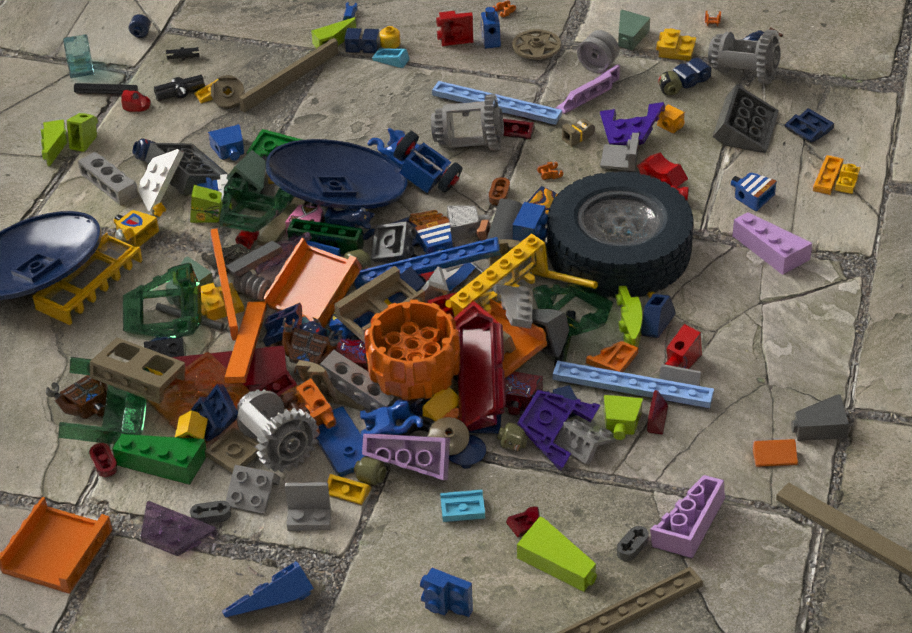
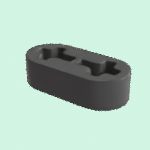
(210, 512)
(629, 541)

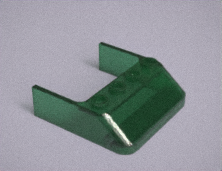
(122, 413)

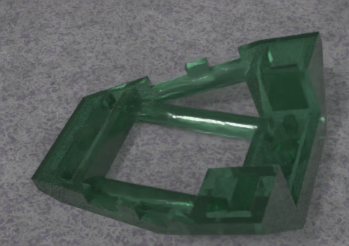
(238, 190)
(190, 292)
(546, 297)

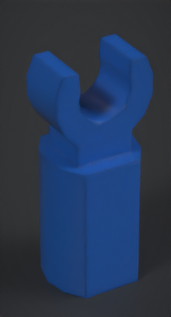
(350, 11)

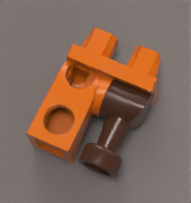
(314, 402)

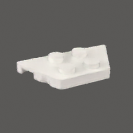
(158, 177)

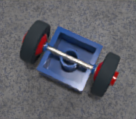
(425, 165)

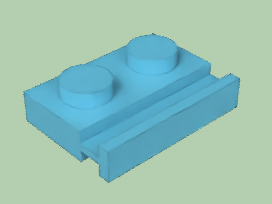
(462, 505)

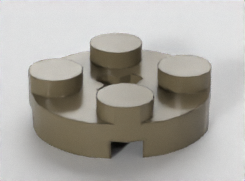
(221, 85)

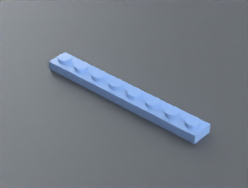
(507, 104)
(633, 384)

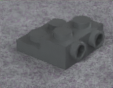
(393, 242)

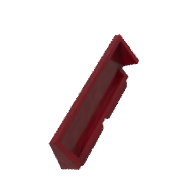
(265, 364)
(481, 372)

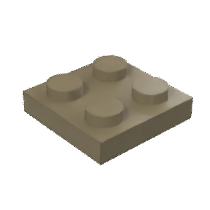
(232, 450)

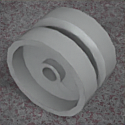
(598, 51)

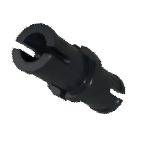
(182, 53)

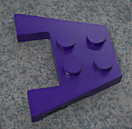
(621, 130)
(545, 419)

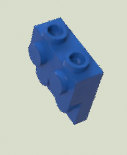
(446, 593)

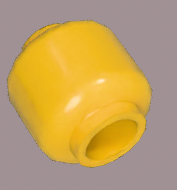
(390, 37)

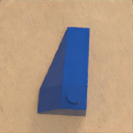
(285, 587)

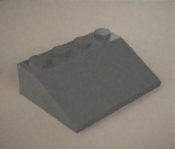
(745, 121)
(192, 167)

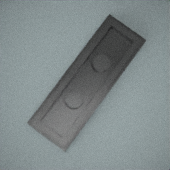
(254, 259)

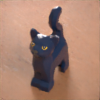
(351, 219)

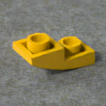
(847, 178)

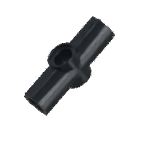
(179, 87)

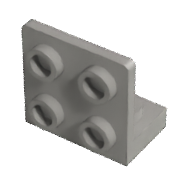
(620, 156)
(436, 285)
(583, 438)
(250, 488)
(308, 506)

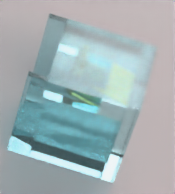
(78, 56)

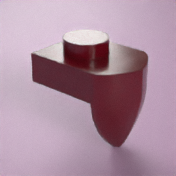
(522, 522)

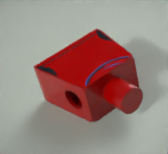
(684, 348)

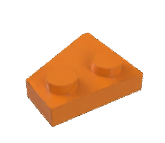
(614, 357)

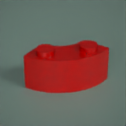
(660, 168)

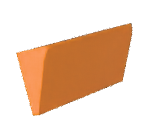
(775, 452)

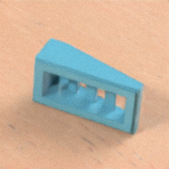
(392, 57)

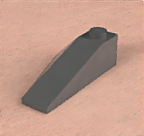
(556, 329)

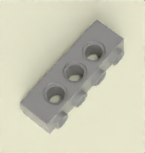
(108, 178)
(355, 382)

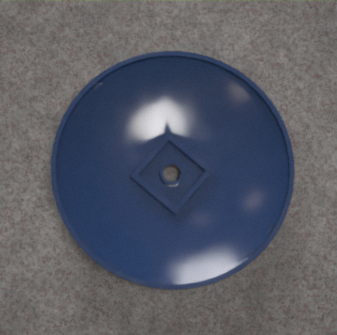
(336, 174)
(45, 250)

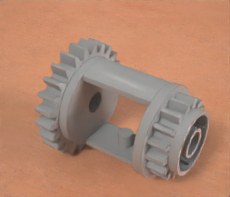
(759, 55)
(491, 121)
(282, 434)

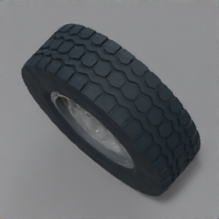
(621, 232)

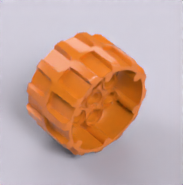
(412, 350)

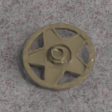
(536, 44)

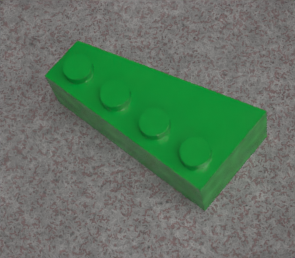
(161, 456)

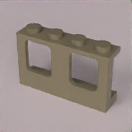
(372, 297)
(130, 375)

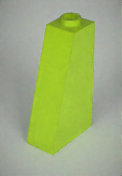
(556, 555)

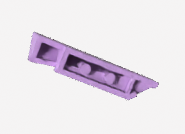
(590, 90)

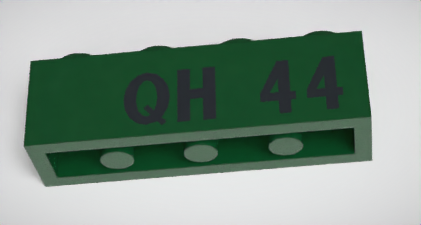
(333, 235)

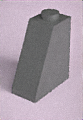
(821, 420)

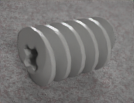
(252, 285)

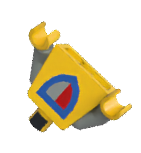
(138, 227)

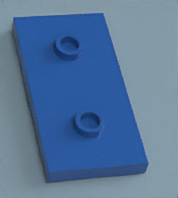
(341, 443)

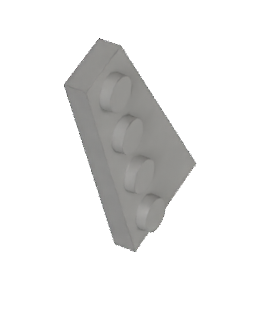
(517, 303)

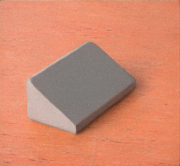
(680, 375)

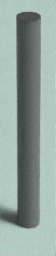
(177, 312)

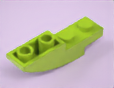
(630, 316)

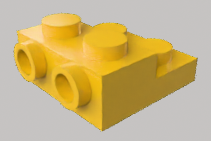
(674, 46)
(213, 302)

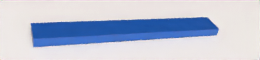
(429, 262)

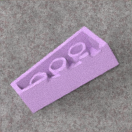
(771, 243)
(415, 453)
(689, 521)

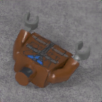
(306, 345)
(81, 398)

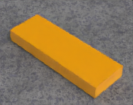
(828, 174)

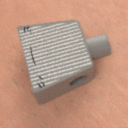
(464, 221)

